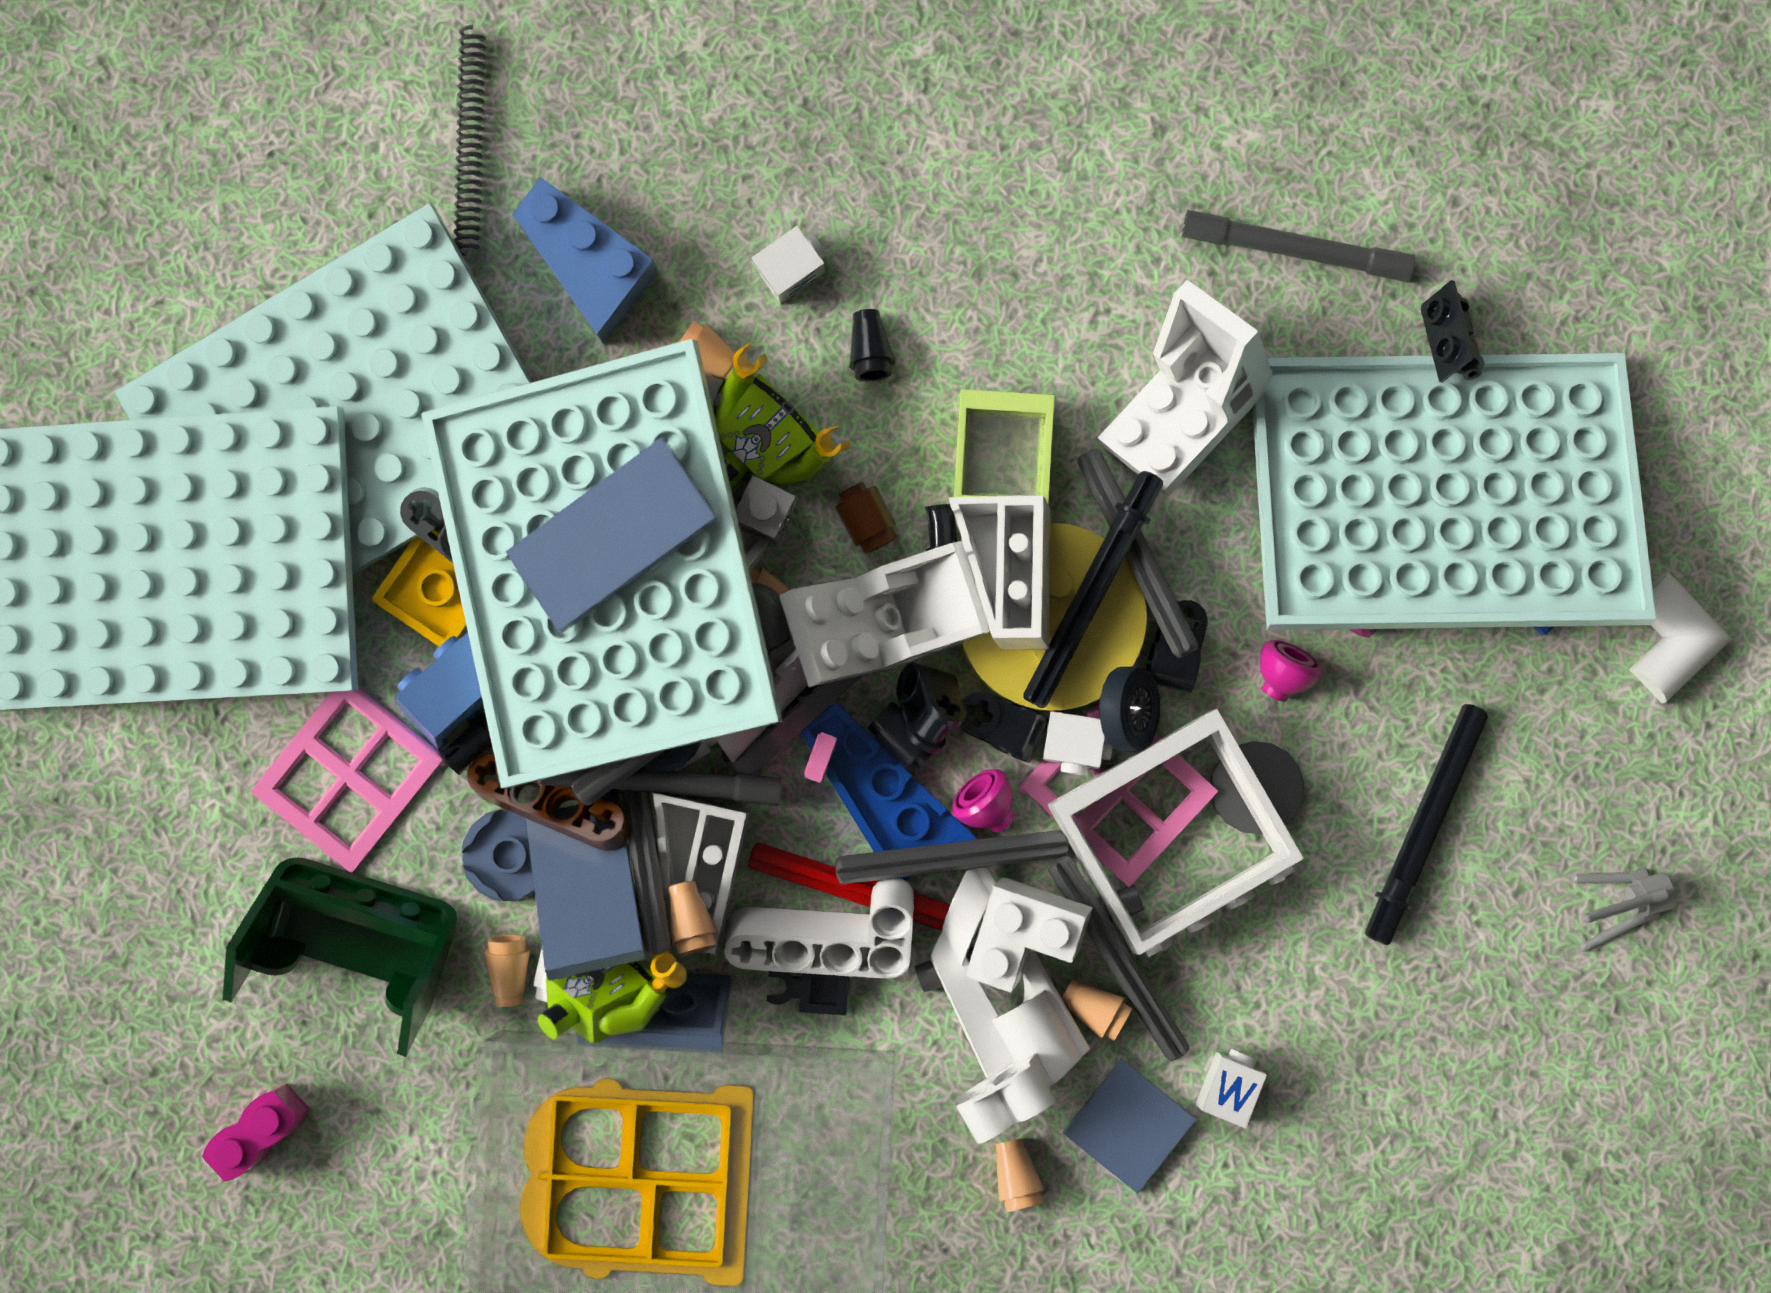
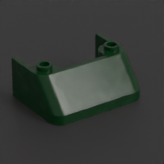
(348, 924)

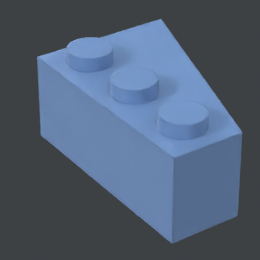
(587, 257)
(443, 692)

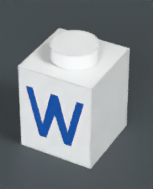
(790, 263)
(765, 509)
(1231, 1087)

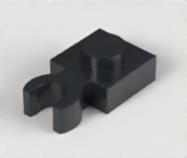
(816, 992)

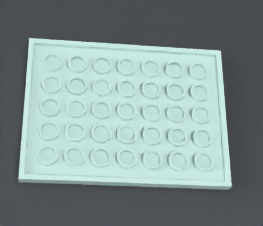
(371, 332)
(1451, 496)
(176, 559)
(662, 658)

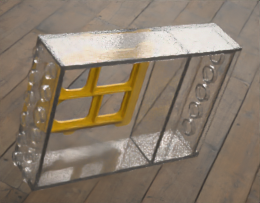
(793, 1185)

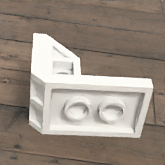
(1205, 385)
(885, 615)

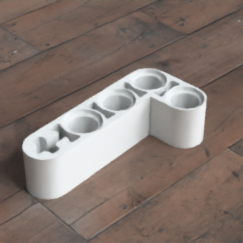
(827, 941)

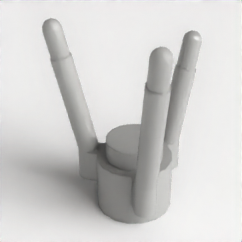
(1645, 898)

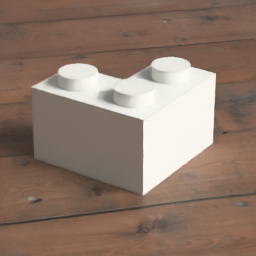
(1022, 920)

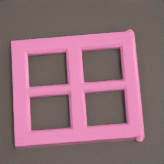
(348, 775)
(1164, 831)

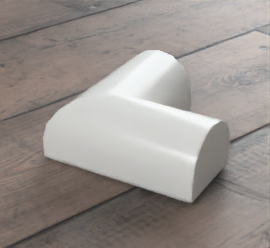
(1687, 640)

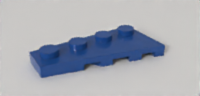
(879, 791)

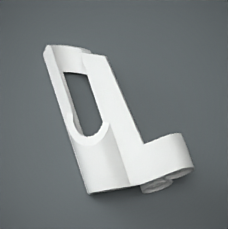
(1018, 1050)

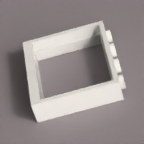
(1233, 891)

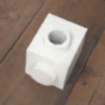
(1075, 743)

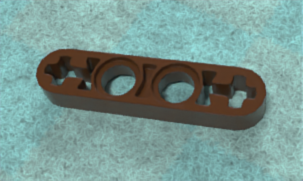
(545, 807)

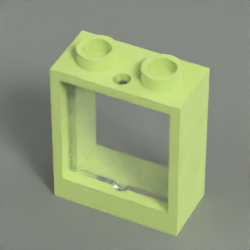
(1003, 444)

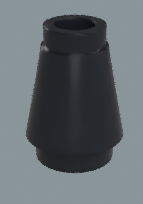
(870, 348)

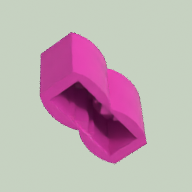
(252, 1137)

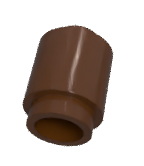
(866, 517)

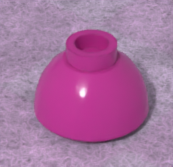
(1287, 669)
(985, 801)

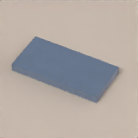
(612, 535)
(583, 900)

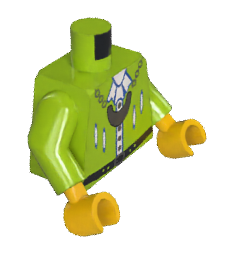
(766, 431)
(609, 999)

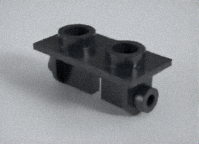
(1448, 334)

